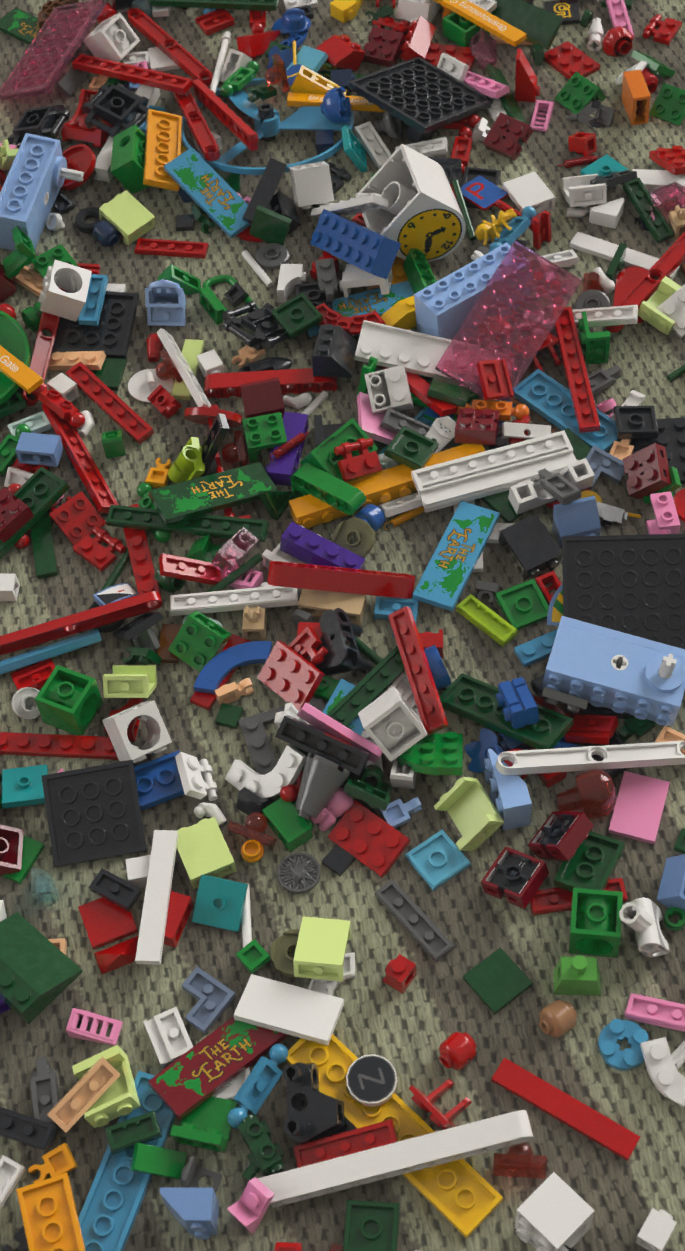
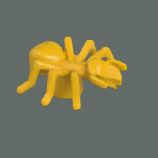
(493, 229)

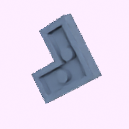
(605, 464)
(212, 998)

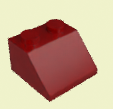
(342, 52)

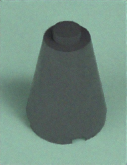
(318, 785)

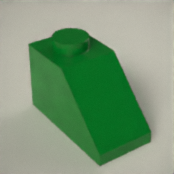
(188, 282)

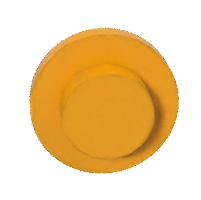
(252, 851)

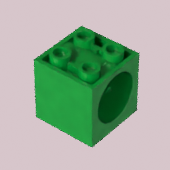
(69, 700)
(595, 922)

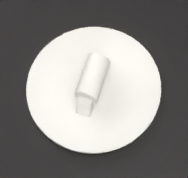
(145, 382)

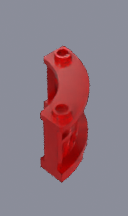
(77, 129)

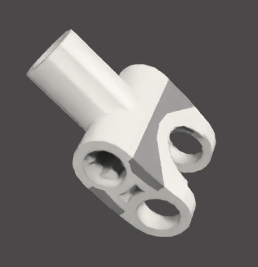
(644, 919)

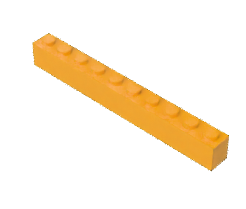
(377, 488)

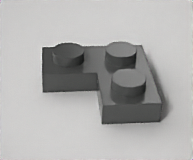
(571, 703)

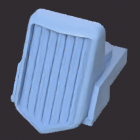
(165, 304)

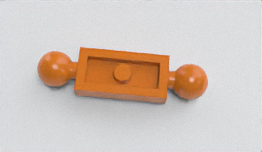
(504, 407)

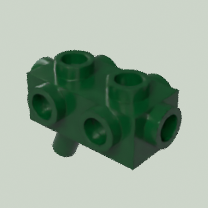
(264, 1155)

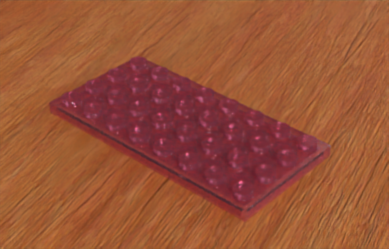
(51, 49)
(510, 318)

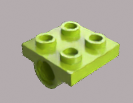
(188, 463)

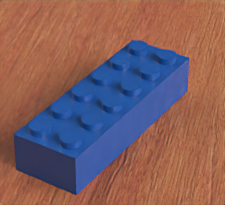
(355, 243)

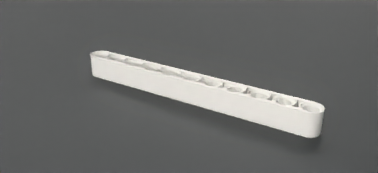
(398, 1158)

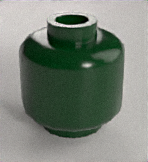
(168, 583)

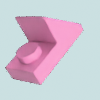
(252, 1205)

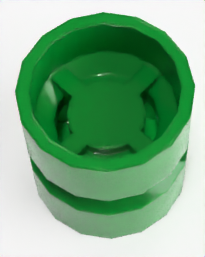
(32, 316)

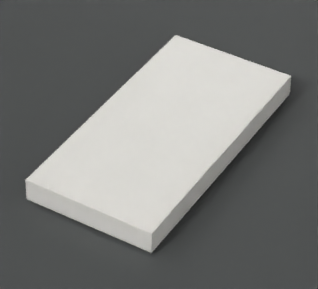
(289, 1009)

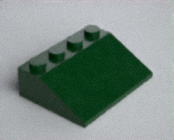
(31, 968)

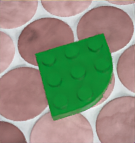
(436, 754)

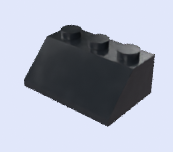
(334, 352)

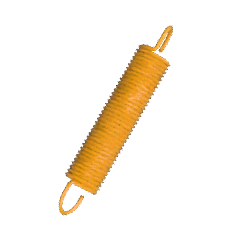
(398, 520)

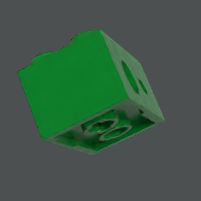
(128, 158)
(324, 456)

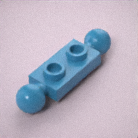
(518, 225)
(258, 1085)

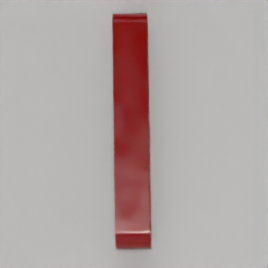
(291, 381)
(340, 579)

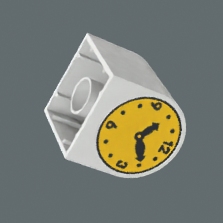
(420, 205)

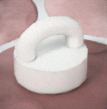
(54, 222)

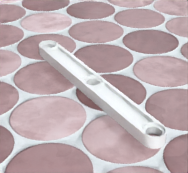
(581, 758)

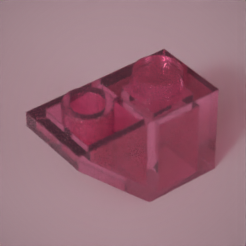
(484, 49)
(669, 196)
(234, 551)

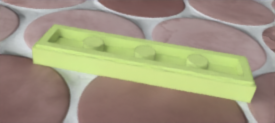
(190, 351)

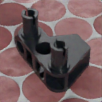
(336, 631)
(322, 1113)

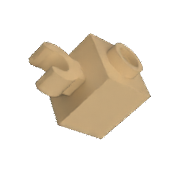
(677, 221)
(254, 623)

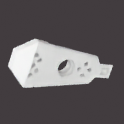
(439, 434)

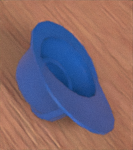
(292, 21)

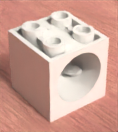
(112, 39)
(311, 184)
(73, 280)
(392, 723)
(157, 733)
(553, 1216)

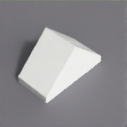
(607, 213)
(402, 776)

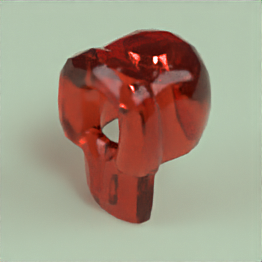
(592, 795)

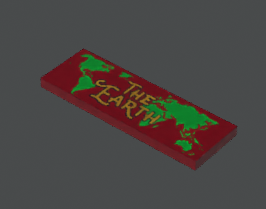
(212, 1064)

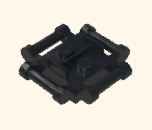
(116, 107)
(39, 122)
(257, 328)

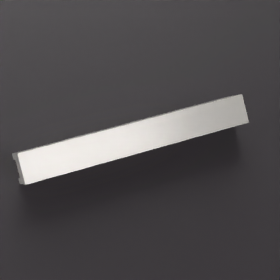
(103, 161)

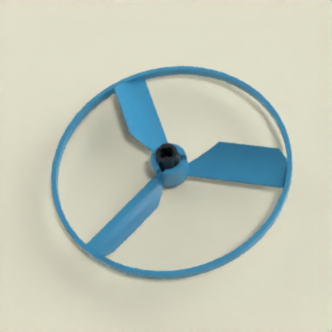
(268, 125)

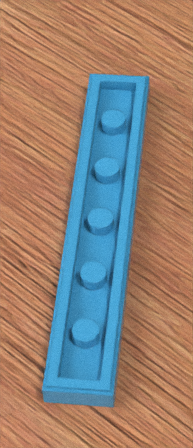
(49, 651)

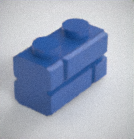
(517, 703)

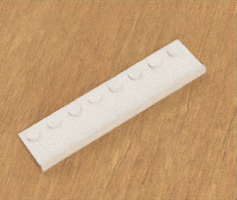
(398, 346)
(491, 471)

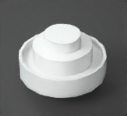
(24, 701)

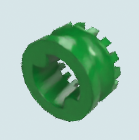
(674, 911)

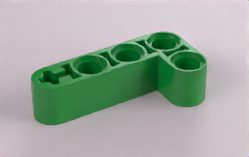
(418, 270)
(327, 488)

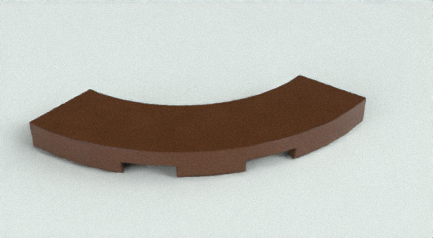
(49, 6)

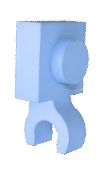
(398, 813)

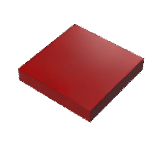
(106, 922)

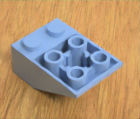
(508, 794)

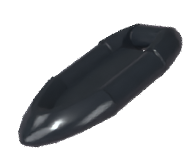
(266, 364)

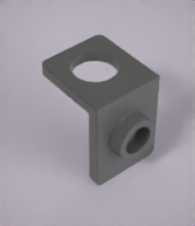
(192, 1173)

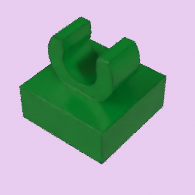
(253, 956)

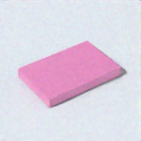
(371, 422)
(639, 807)

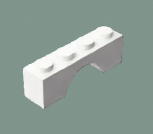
(530, 494)

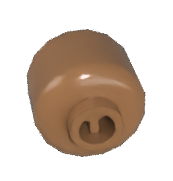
(557, 1018)

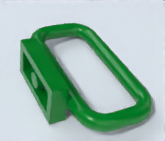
(209, 300)

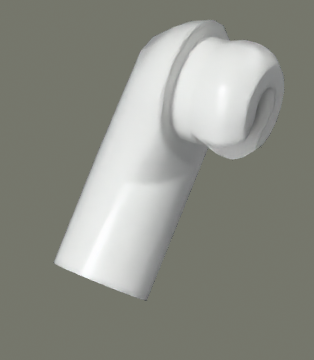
(581, 211)
(210, 810)

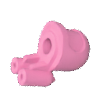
(334, 809)

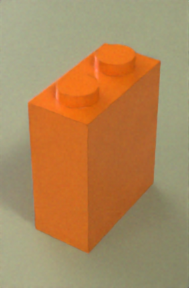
(635, 97)

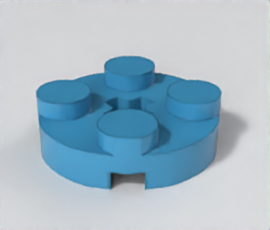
(610, 1049)

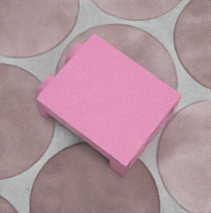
(665, 514)

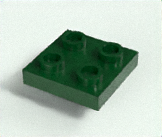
(375, 793)

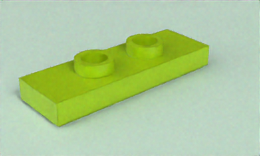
(486, 620)

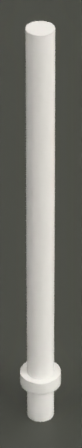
(225, 40)

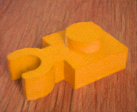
(158, 476)
(56, 1163)

